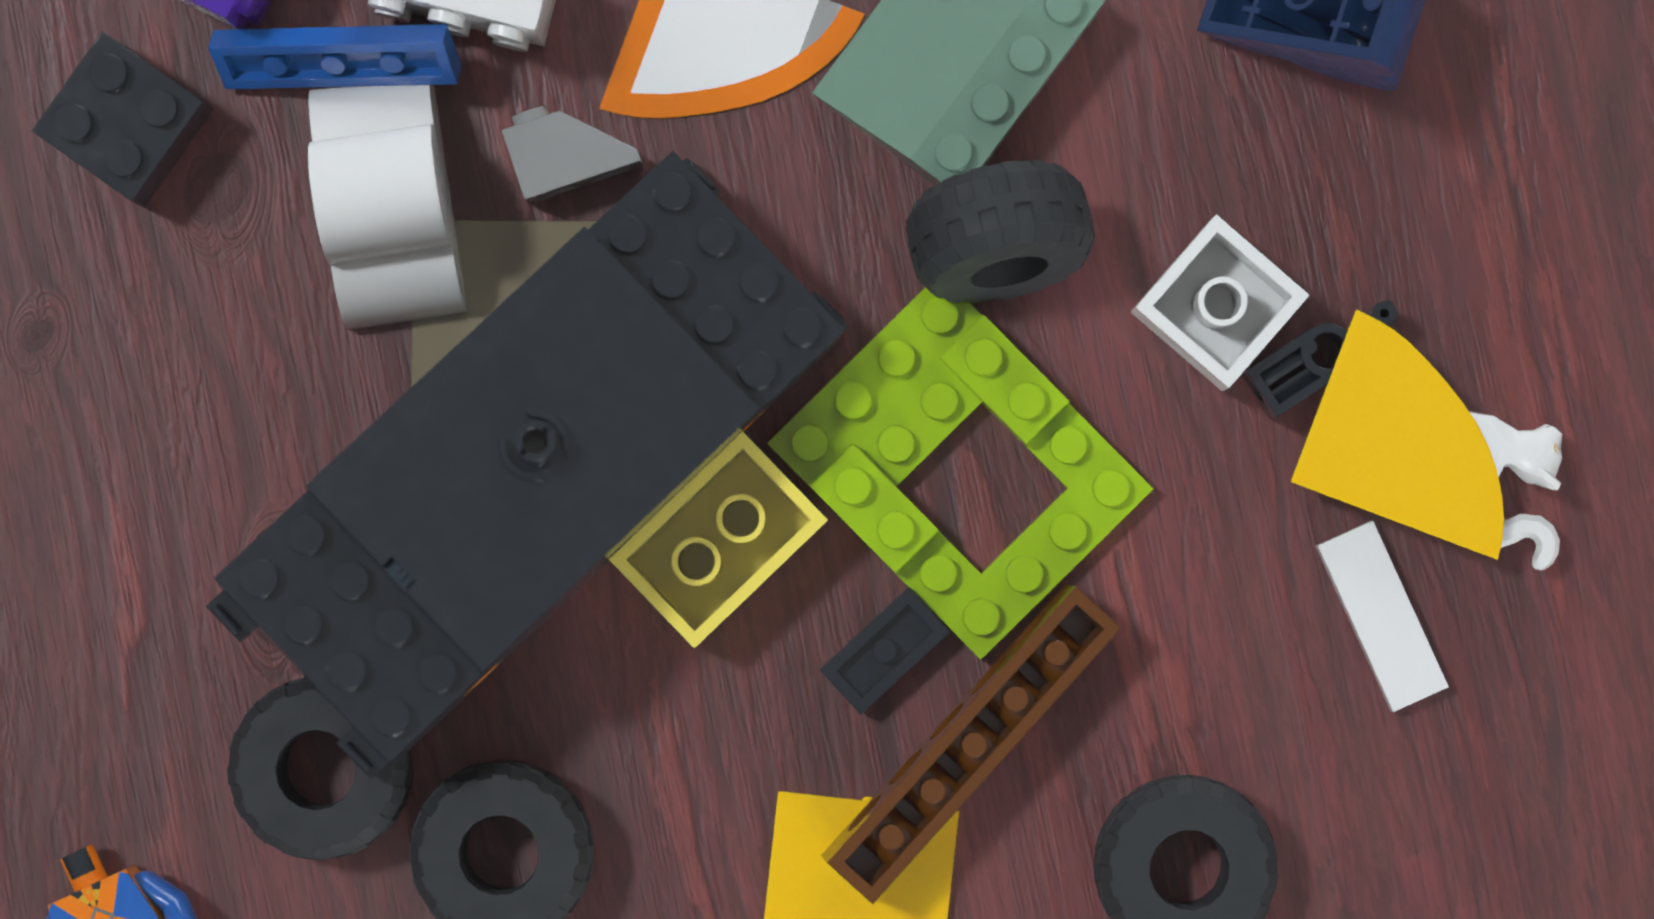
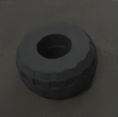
(1000, 231)
(519, 792)
(271, 803)
(1167, 807)

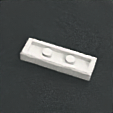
(1381, 616)

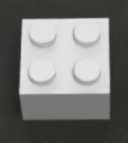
(1219, 303)

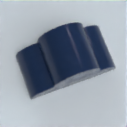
(1338, 38)

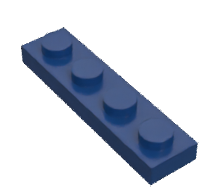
(335, 56)

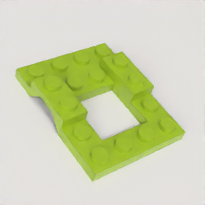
(899, 406)

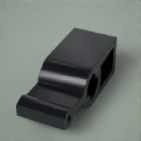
(1298, 354)

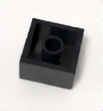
(122, 120)

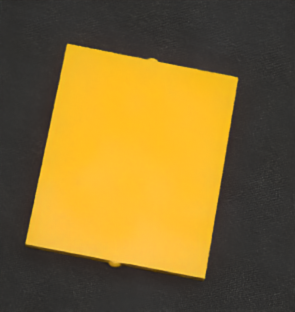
(809, 888)

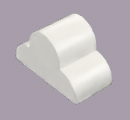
(384, 203)

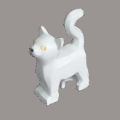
(1535, 459)

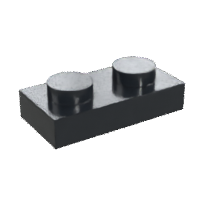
(884, 650)

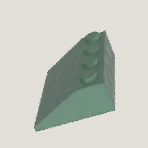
(950, 75)

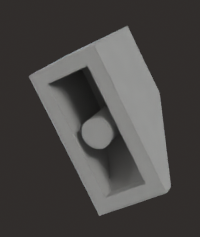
(563, 154)

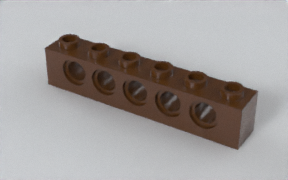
(970, 742)

